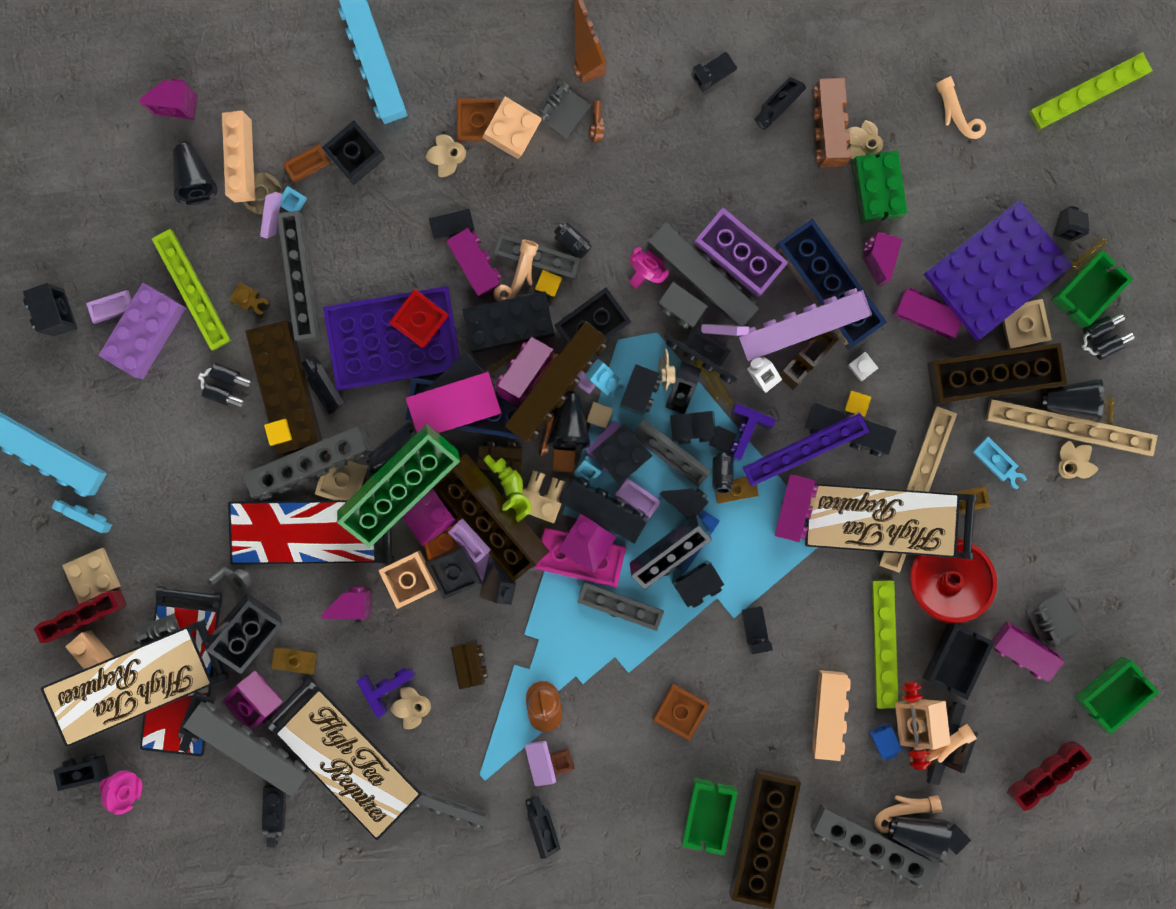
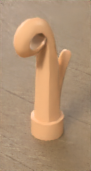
(953, 109)
(523, 270)
(963, 736)
(908, 806)

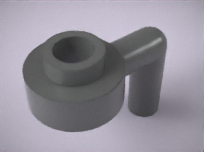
(239, 579)

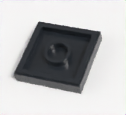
(453, 572)

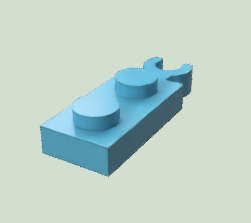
(603, 378)
(998, 462)
(80, 515)

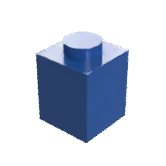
(885, 741)

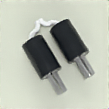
(1101, 328)
(218, 393)

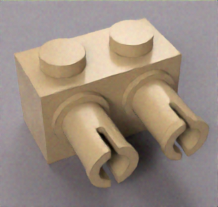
(545, 506)

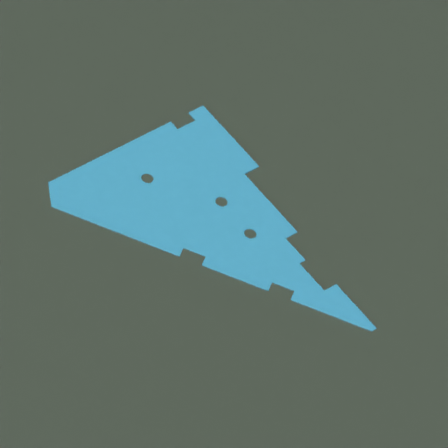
(742, 550)

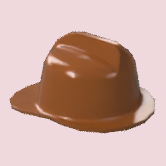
(544, 706)

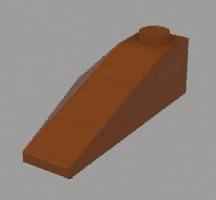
(588, 52)

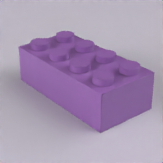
(740, 252)
(142, 331)

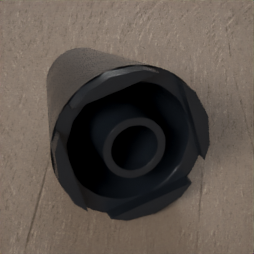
(191, 176)
(1076, 400)
(569, 425)
(389, 448)
(922, 835)

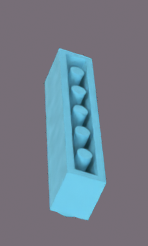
(374, 60)
(49, 457)

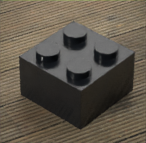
(353, 152)
(49, 310)
(639, 390)
(621, 454)
(698, 584)

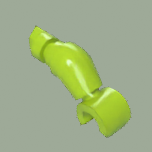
(512, 486)

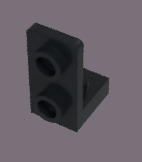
(713, 72)
(756, 630)

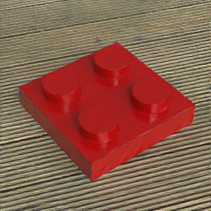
(419, 319)

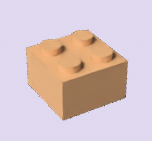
(512, 128)
(408, 579)

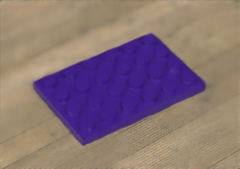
(997, 270)
(374, 352)

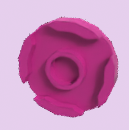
(648, 267)
(120, 791)

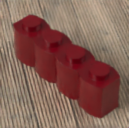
(80, 616)
(1053, 771)

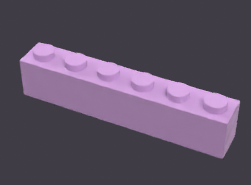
(805, 325)

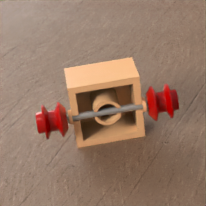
(921, 724)

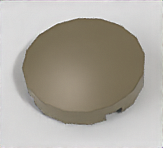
(264, 185)

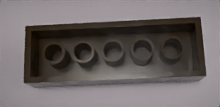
(997, 373)
(556, 383)
(284, 384)
(480, 506)
(764, 838)

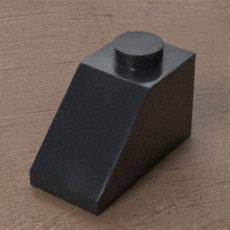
(1072, 224)
(683, 388)
(686, 500)
(497, 585)

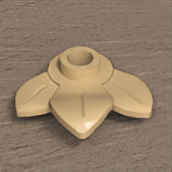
(862, 137)
(442, 155)
(666, 372)
(1078, 461)
(407, 707)

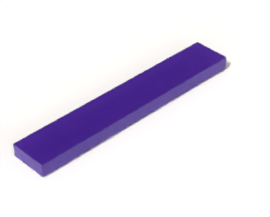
(805, 449)

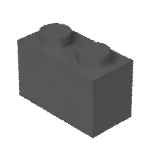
(681, 306)

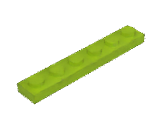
(1090, 91)
(191, 289)
(884, 644)

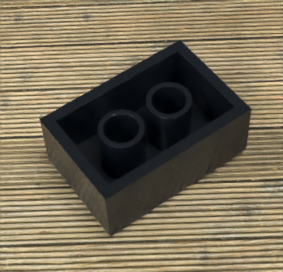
(600, 312)
(243, 633)

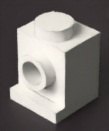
(760, 370)

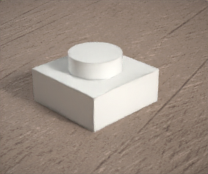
(862, 366)

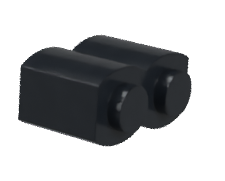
(693, 426)

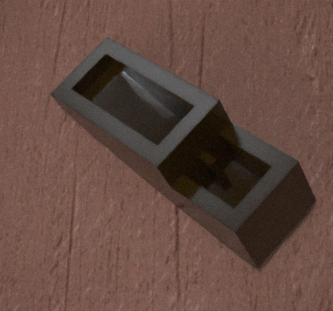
(807, 359)

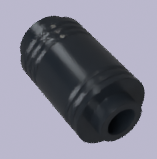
(572, 240)
(722, 473)

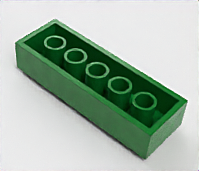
(398, 486)

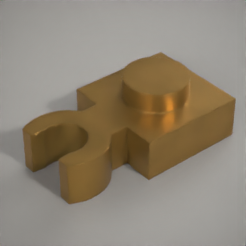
(247, 297)

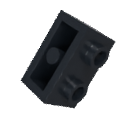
(80, 773)

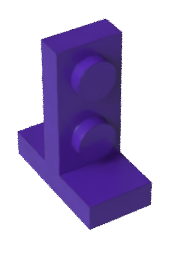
(746, 428)
(374, 694)

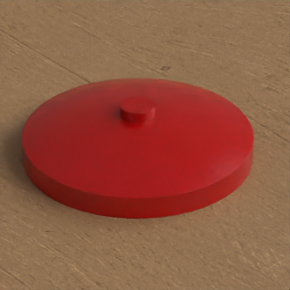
(953, 587)

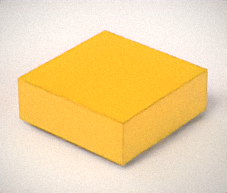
(548, 282)
(857, 403)
(278, 432)

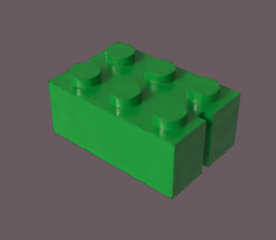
(879, 187)
(1091, 289)
(1116, 695)
(708, 816)

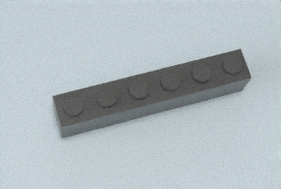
(702, 275)
(298, 276)
(246, 748)

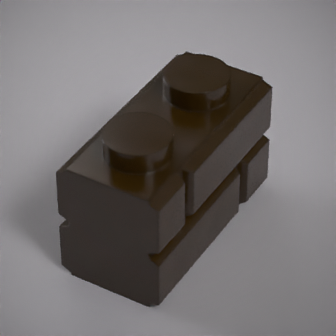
(510, 453)
(468, 664)

